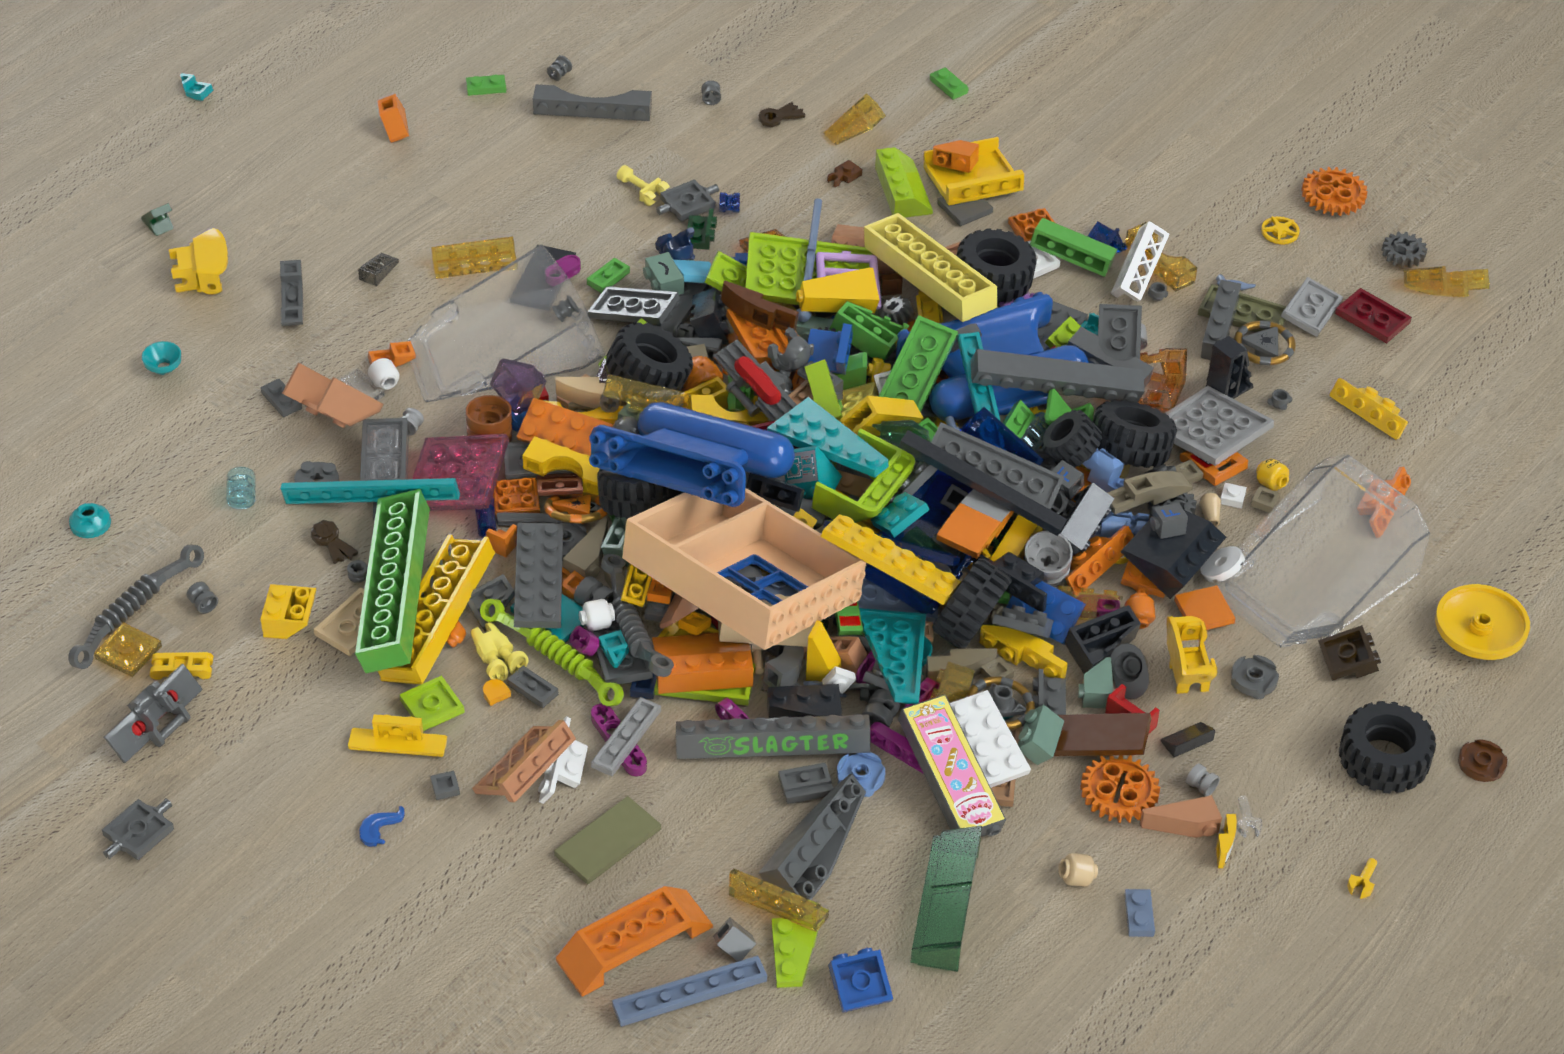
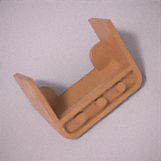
(330, 397)

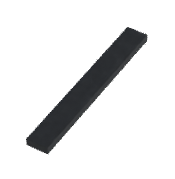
(982, 483)

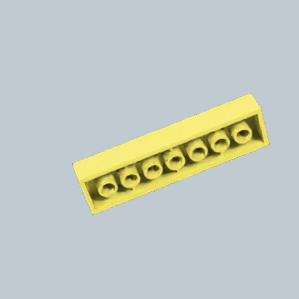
(930, 267)

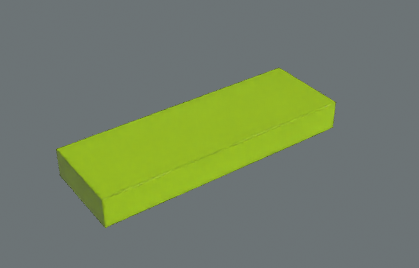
(823, 388)

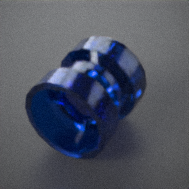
(729, 202)

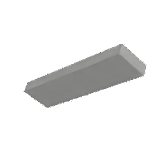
(626, 736)

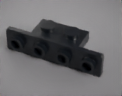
(1023, 577)

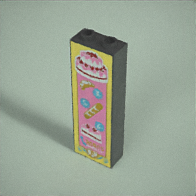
(951, 766)

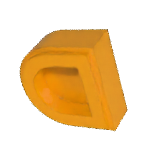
(495, 691)

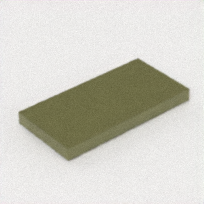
(1248, 309)
(607, 840)

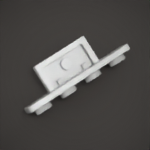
(565, 768)

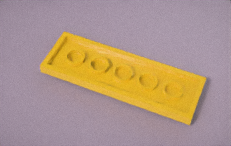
(891, 559)

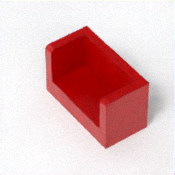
(1118, 704)

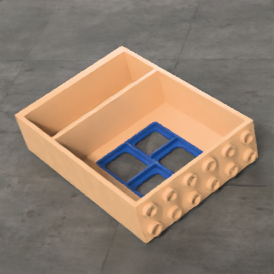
(699, 542)

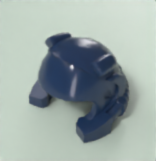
(679, 246)

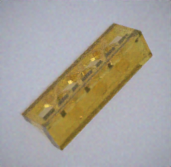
(473, 254)
(776, 900)

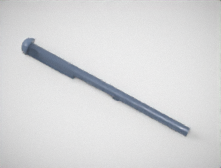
(804, 316)

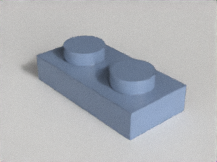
(1139, 913)

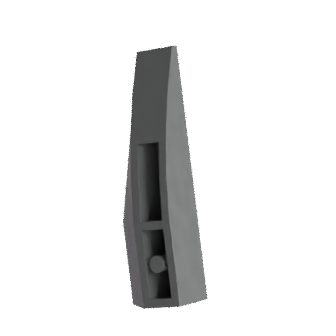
(815, 844)

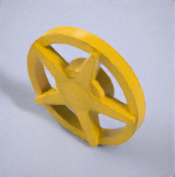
(1280, 230)

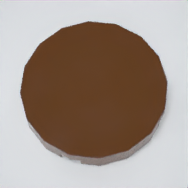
(1482, 760)

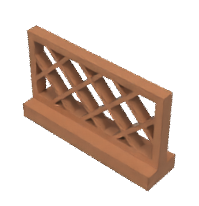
(526, 761)

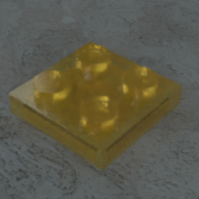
(128, 649)

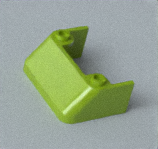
(878, 493)

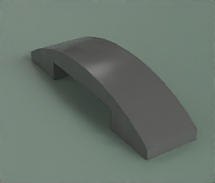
(291, 293)

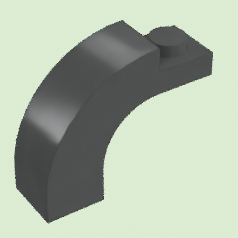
(786, 667)

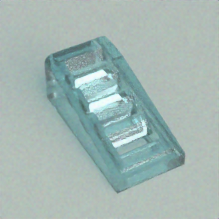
(1040, 425)

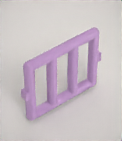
(846, 256)

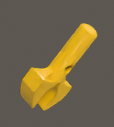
(1363, 879)

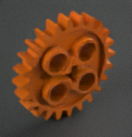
(1334, 191)
(1103, 781)

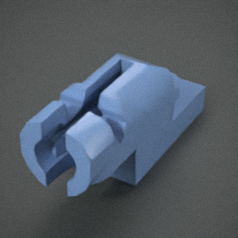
(1105, 470)
(1113, 523)

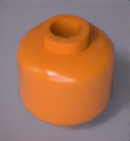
(1143, 607)

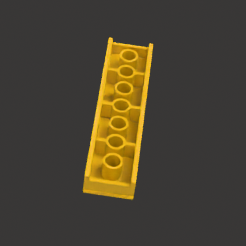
(442, 604)

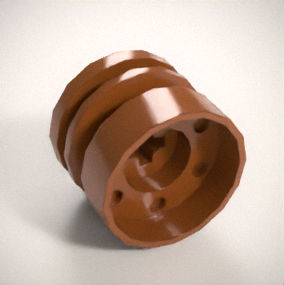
(489, 416)

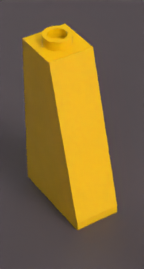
(833, 291)
(877, 409)
(1016, 538)

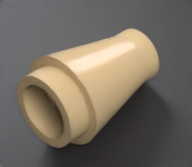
(1211, 507)

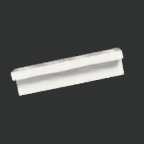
(1133, 259)

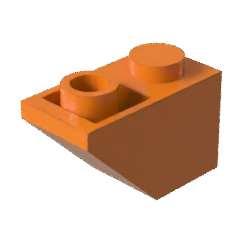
(393, 118)
(956, 155)

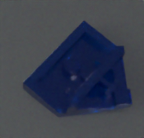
(1107, 236)

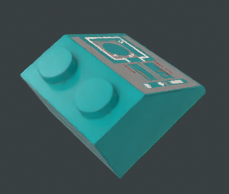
(809, 467)

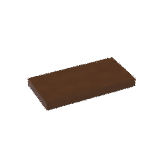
(1103, 734)

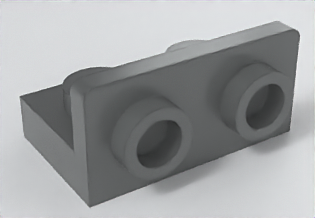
(1050, 693)

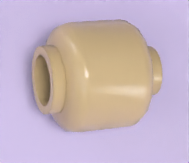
(1078, 869)

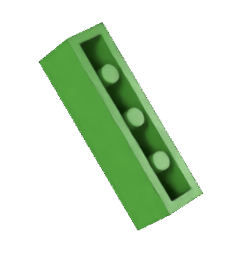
(1073, 247)

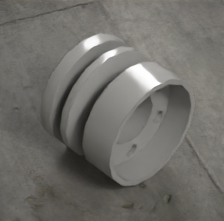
(1051, 551)

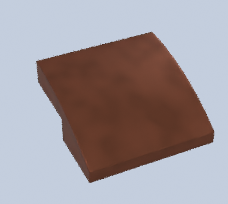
(559, 484)

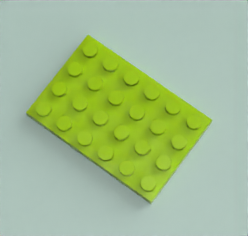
(779, 264)

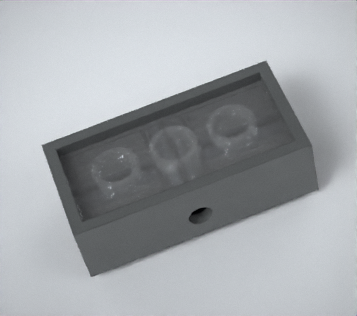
(384, 449)

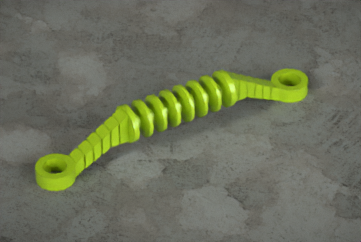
(557, 651)

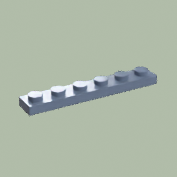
(689, 991)

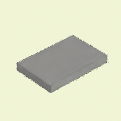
(1312, 306)

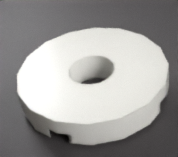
(1222, 564)

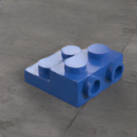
(860, 979)

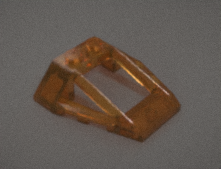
(1171, 383)

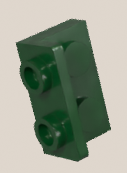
(703, 230)

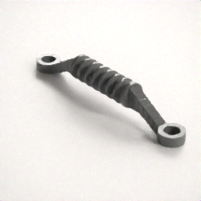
(131, 602)
(630, 622)

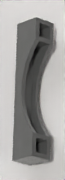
(626, 106)

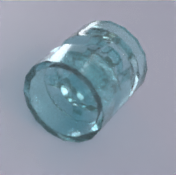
(241, 488)

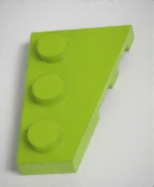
(792, 951)

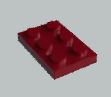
(1373, 315)

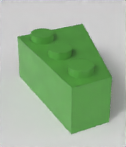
(870, 332)

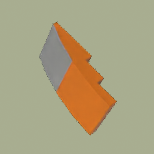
(974, 524)

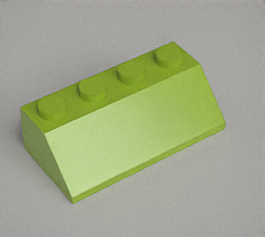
(901, 183)

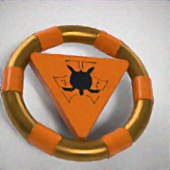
(577, 507)

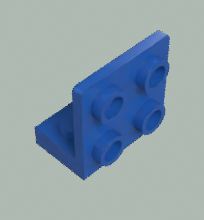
(832, 347)

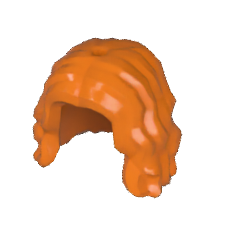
(702, 371)

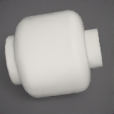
(383, 374)
(597, 615)

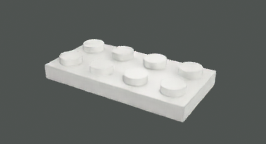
(990, 739)

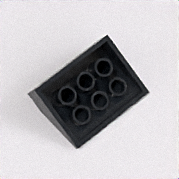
(1175, 559)

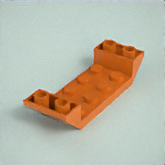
(629, 934)

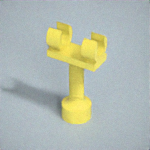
(647, 190)

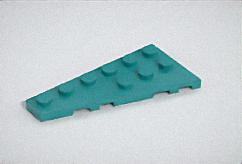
(813, 426)
(898, 649)

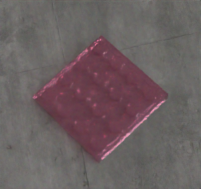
(468, 459)

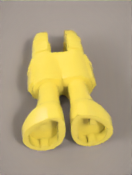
(496, 645)

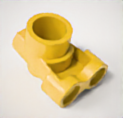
(876, 367)

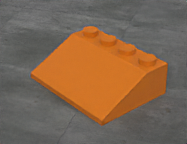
(704, 663)

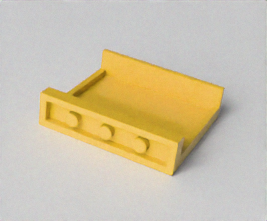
(988, 178)

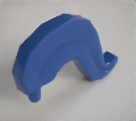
(370, 826)

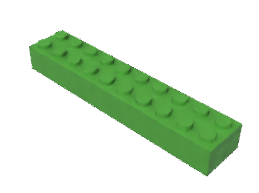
(393, 582)

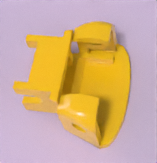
(201, 263)
(1189, 663)

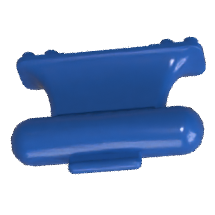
(1003, 330)
(692, 452)

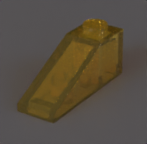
(858, 119)

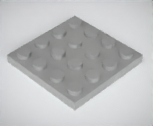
(1216, 425)

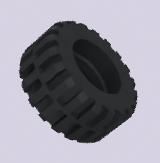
(1002, 260)
(649, 356)
(1135, 433)
(628, 495)
(971, 603)
(1381, 769)

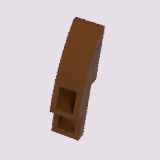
(757, 310)

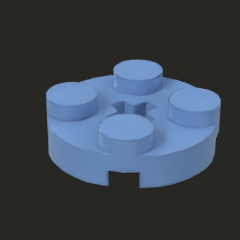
(870, 763)

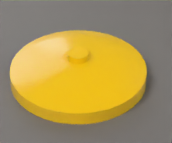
(1482, 622)

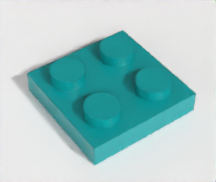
(900, 514)

